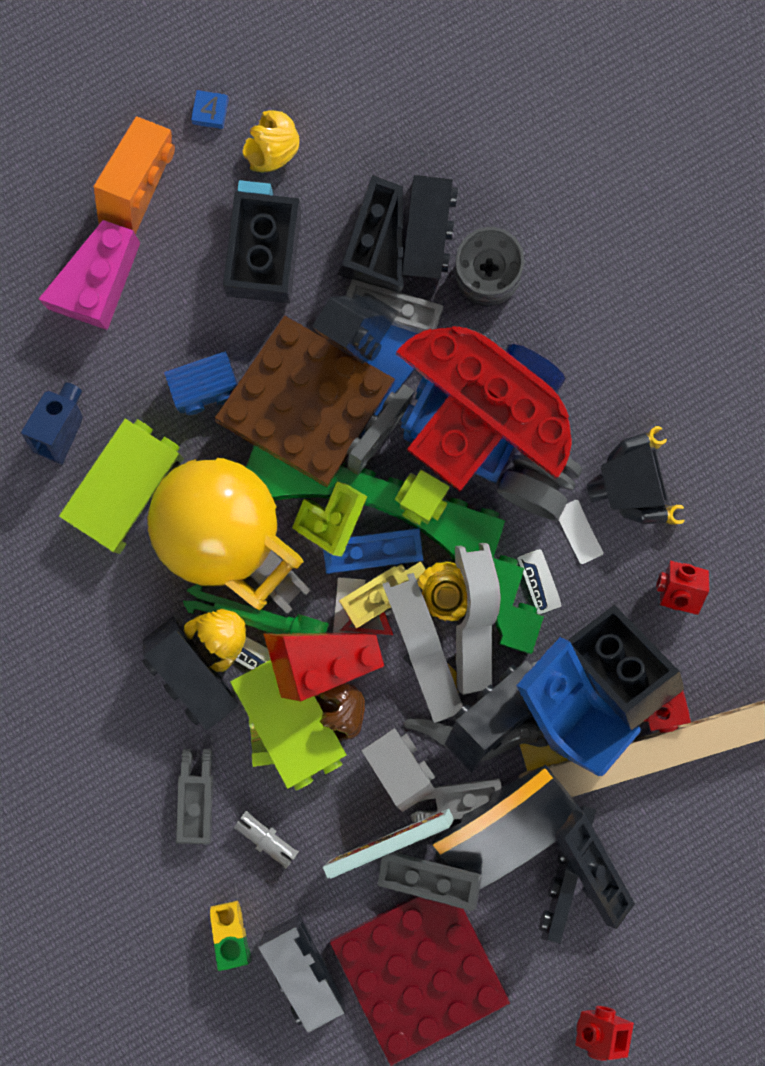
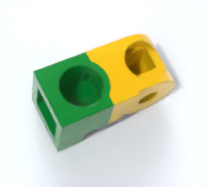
(229, 936)

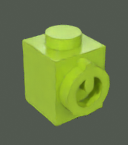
(422, 497)

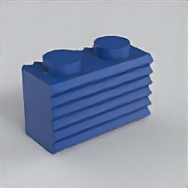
(201, 383)

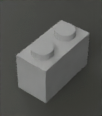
(399, 770)

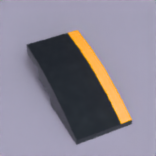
(509, 827)

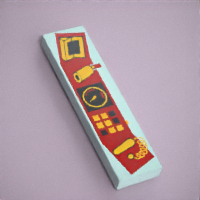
(388, 843)

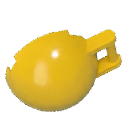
(217, 527)

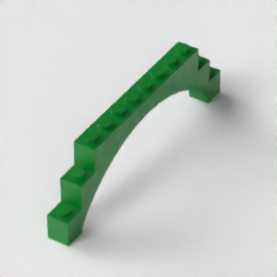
(455, 527)

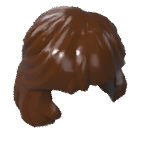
(342, 710)

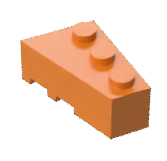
(133, 174)

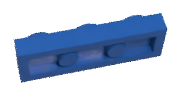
(377, 551)

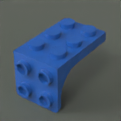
(429, 401)
(572, 713)

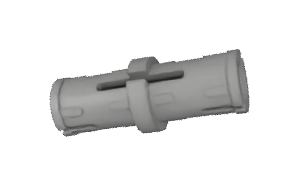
(266, 839)

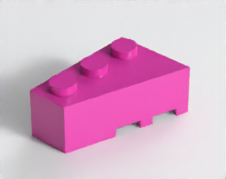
(94, 276)

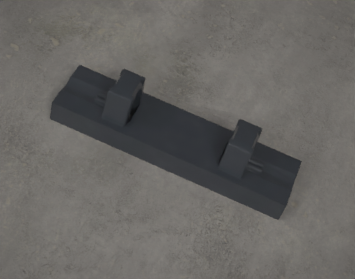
(594, 869)

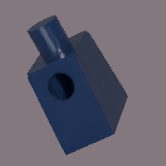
(54, 423)

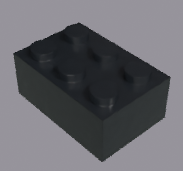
(262, 247)
(625, 667)

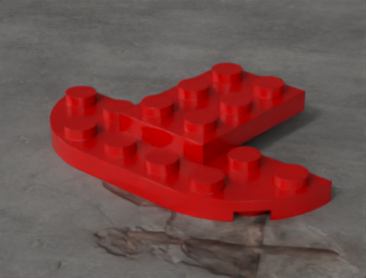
(487, 401)

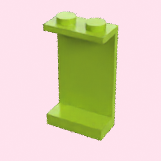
(120, 484)
(288, 728)

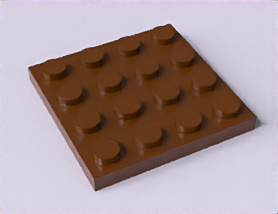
(304, 401)

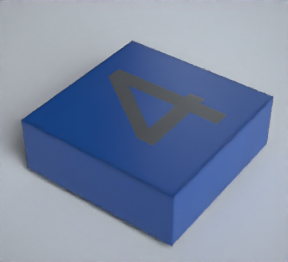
(210, 109)

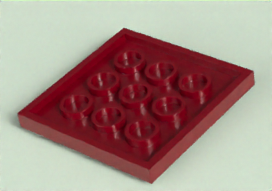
(418, 974)

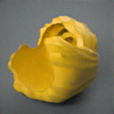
(273, 142)
(452, 599)
(222, 634)

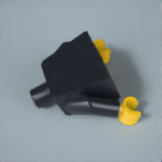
(635, 481)

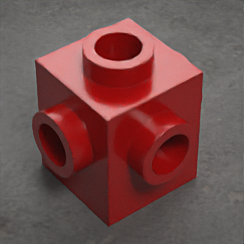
(683, 587)
(672, 716)
(604, 1034)

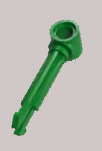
(256, 618)

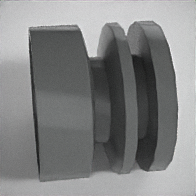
(492, 248)
(536, 489)

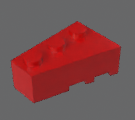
(320, 661)

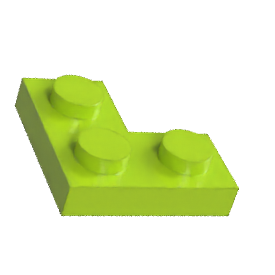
(334, 524)

